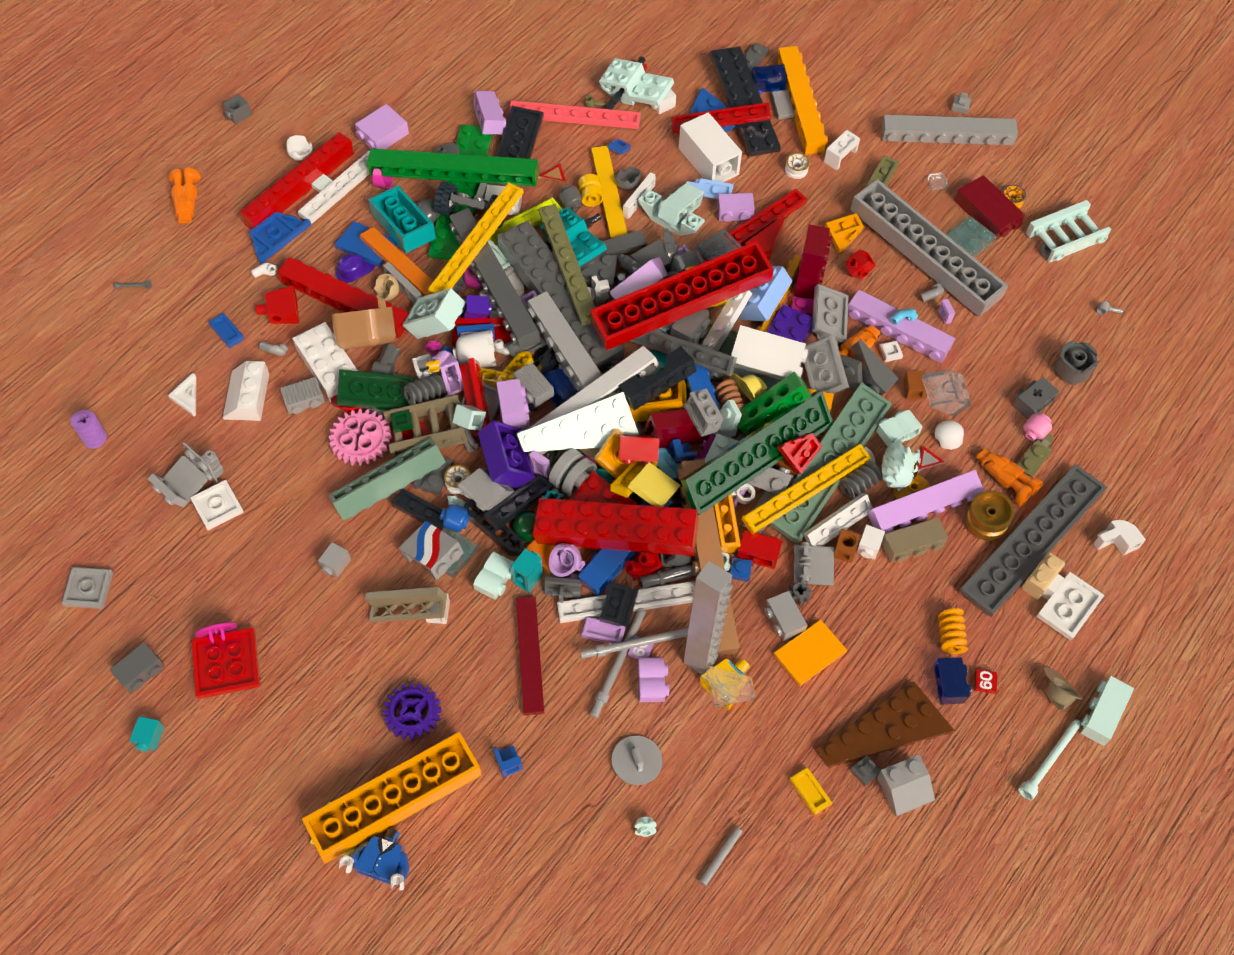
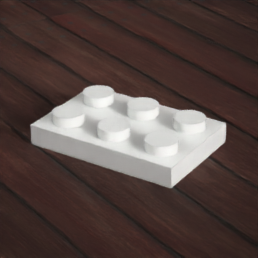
(1070, 606)

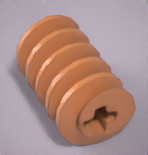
(726, 391)

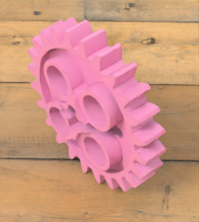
(376, 440)

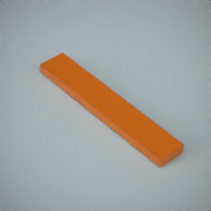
(402, 263)

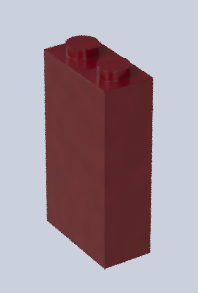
(989, 207)
(673, 426)

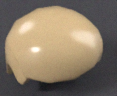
(386, 287)

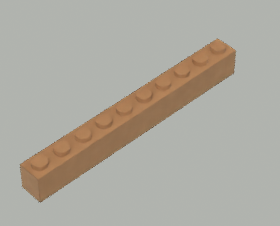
(709, 549)

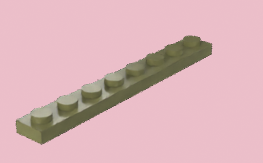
(567, 263)

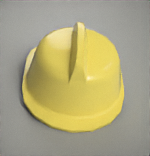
(749, 386)

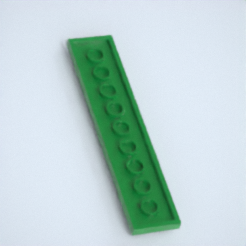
(469, 142)

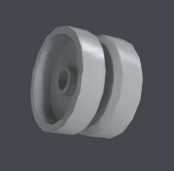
(571, 471)

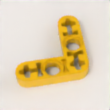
(520, 360)

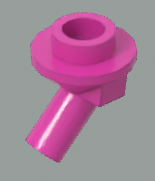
(433, 347)

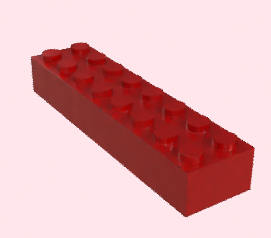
(616, 526)

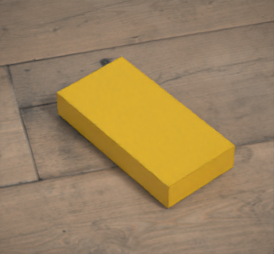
(810, 791)

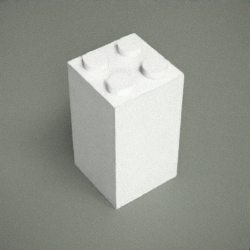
(709, 149)
(768, 353)

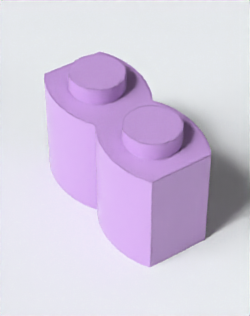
(652, 680)

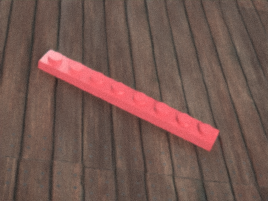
(583, 115)

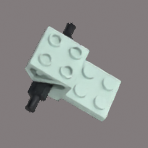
(630, 83)

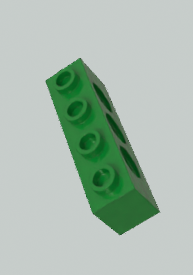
(773, 403)

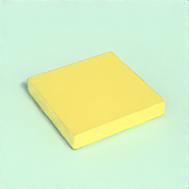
(654, 485)

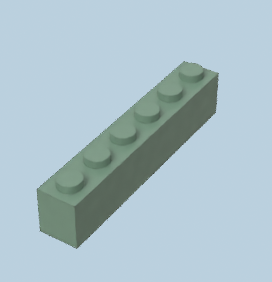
(387, 479)

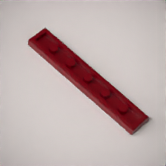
(529, 656)

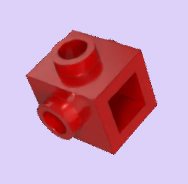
(859, 264)

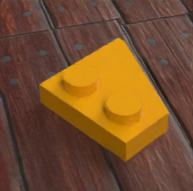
(844, 230)

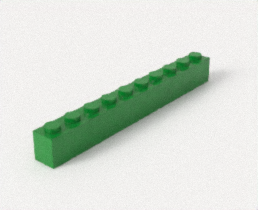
(454, 167)

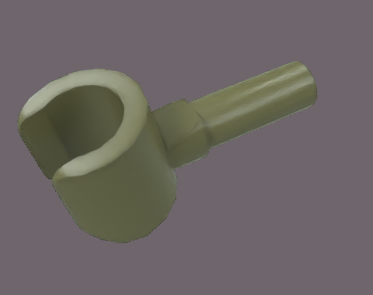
(590, 103)

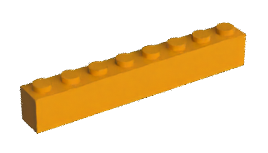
(805, 107)

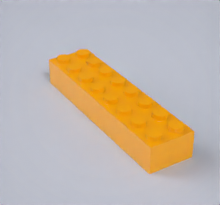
(391, 797)

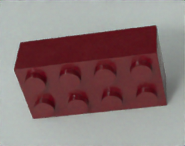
(813, 261)

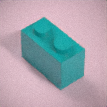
(527, 570)

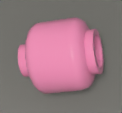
(1037, 426)

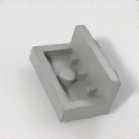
(773, 480)

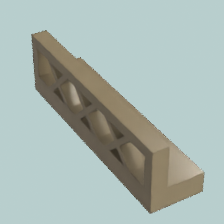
(408, 599)

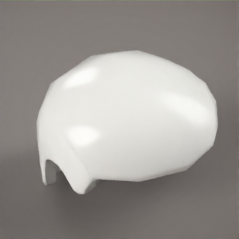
(298, 148)
(949, 434)

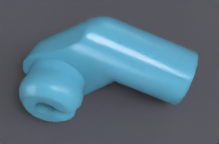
(901, 314)

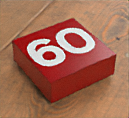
(985, 681)

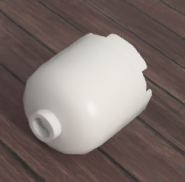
(477, 346)

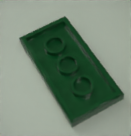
(371, 390)

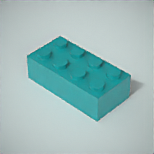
(402, 219)

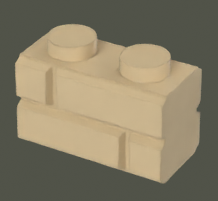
(1043, 575)

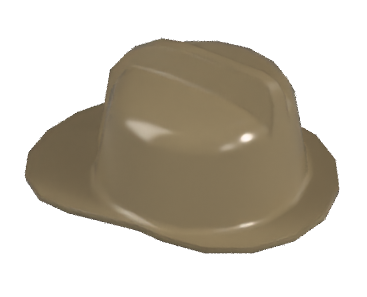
(1059, 690)

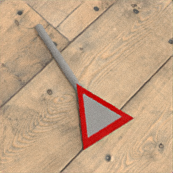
(928, 460)

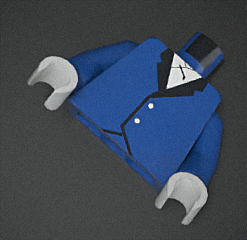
(380, 860)

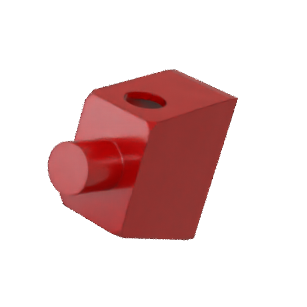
(280, 306)

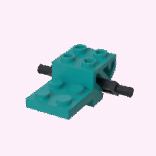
(583, 242)

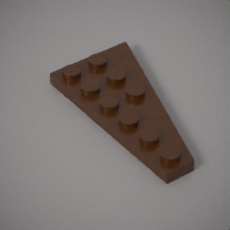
(889, 726)

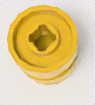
(590, 190)

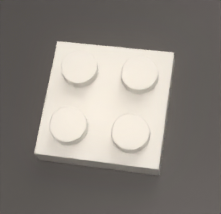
(216, 505)

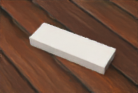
(632, 203)

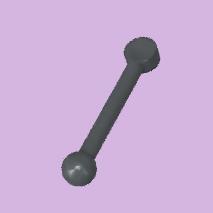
(147, 285)

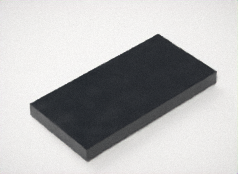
(520, 133)

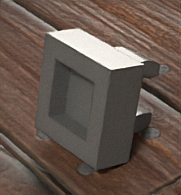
(865, 770)

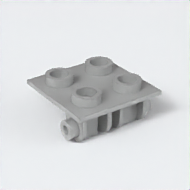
(207, 463)
(814, 564)

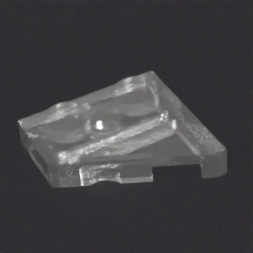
(729, 687)

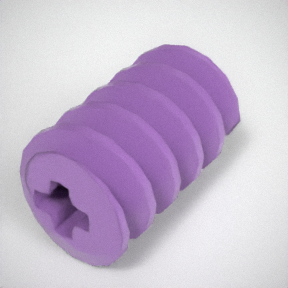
(88, 429)

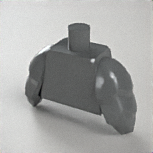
(650, 252)

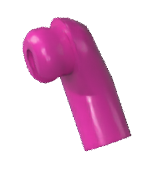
(472, 281)

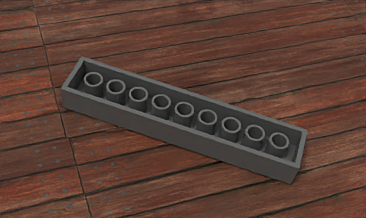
(541, 273)

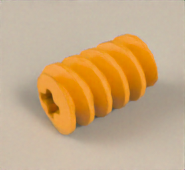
(952, 631)

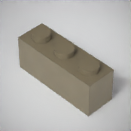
(914, 540)

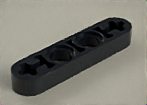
(490, 531)

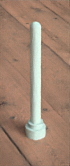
(1029, 788)

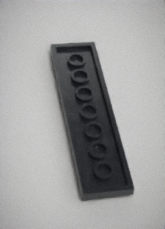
(739, 91)

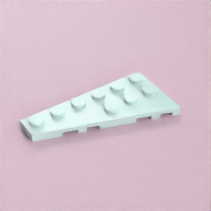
(582, 427)

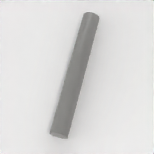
(721, 855)

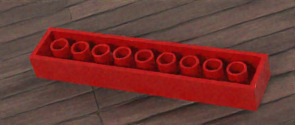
(681, 295)

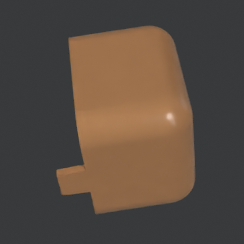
(364, 327)

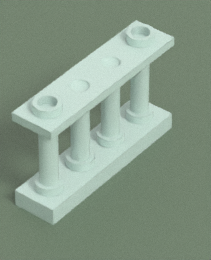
(1067, 217)

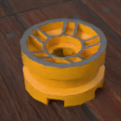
(1015, 194)

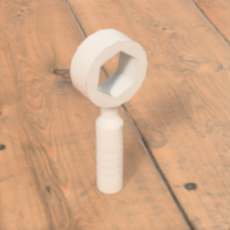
(750, 489)

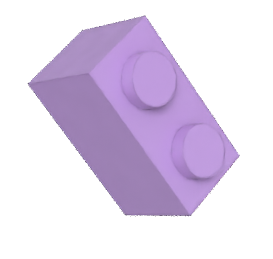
(735, 207)

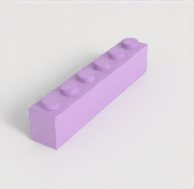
(912, 333)
(926, 501)

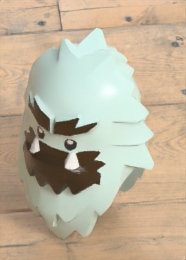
(899, 465)

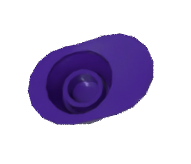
(352, 268)

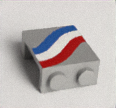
(432, 549)

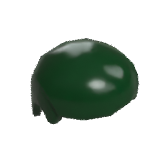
(524, 525)

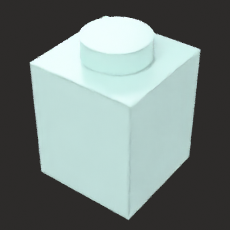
(469, 417)

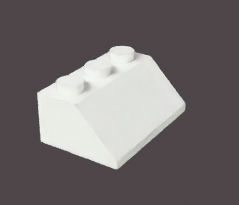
(247, 392)

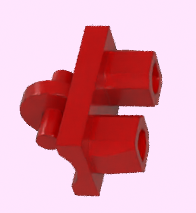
(643, 565)

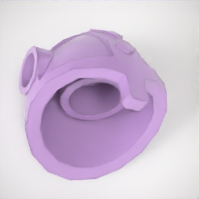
(565, 560)

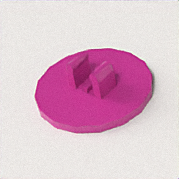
(216, 629)

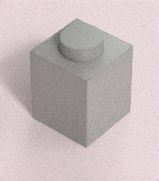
(334, 560)

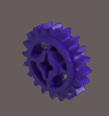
(402, 697)

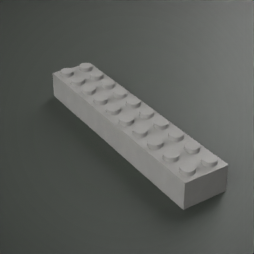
(928, 248)

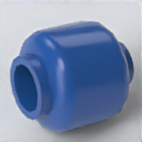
(455, 518)

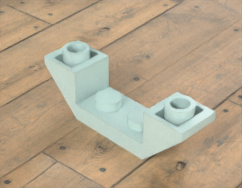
(650, 201)

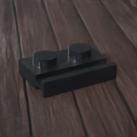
(619, 605)

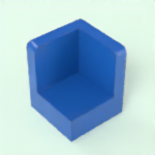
(681, 452)
(508, 761)

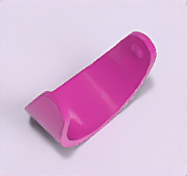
(382, 181)

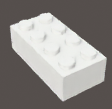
(323, 357)

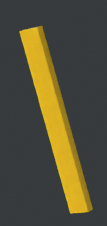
(611, 199)
(477, 239)
(805, 489)

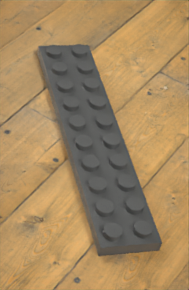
(1032, 540)

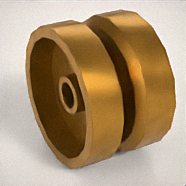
(989, 515)

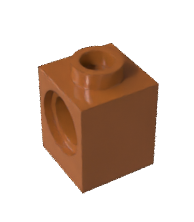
(914, 385)
(844, 552)

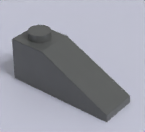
(874, 371)

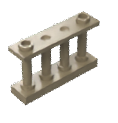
(442, 439)

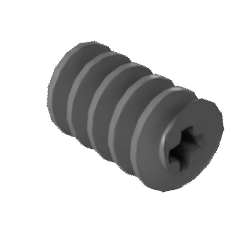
(424, 389)
(860, 480)

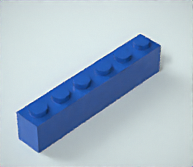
(607, 565)

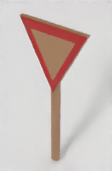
(555, 174)

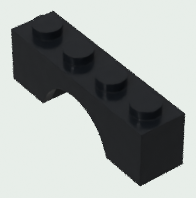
(642, 390)

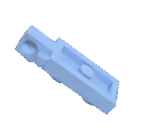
(712, 188)

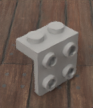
(180, 482)

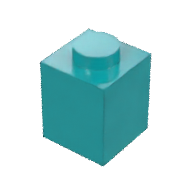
(146, 734)

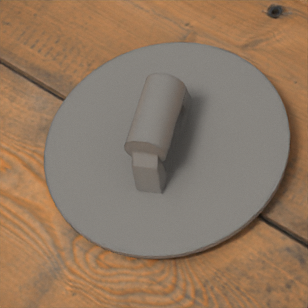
(637, 760)

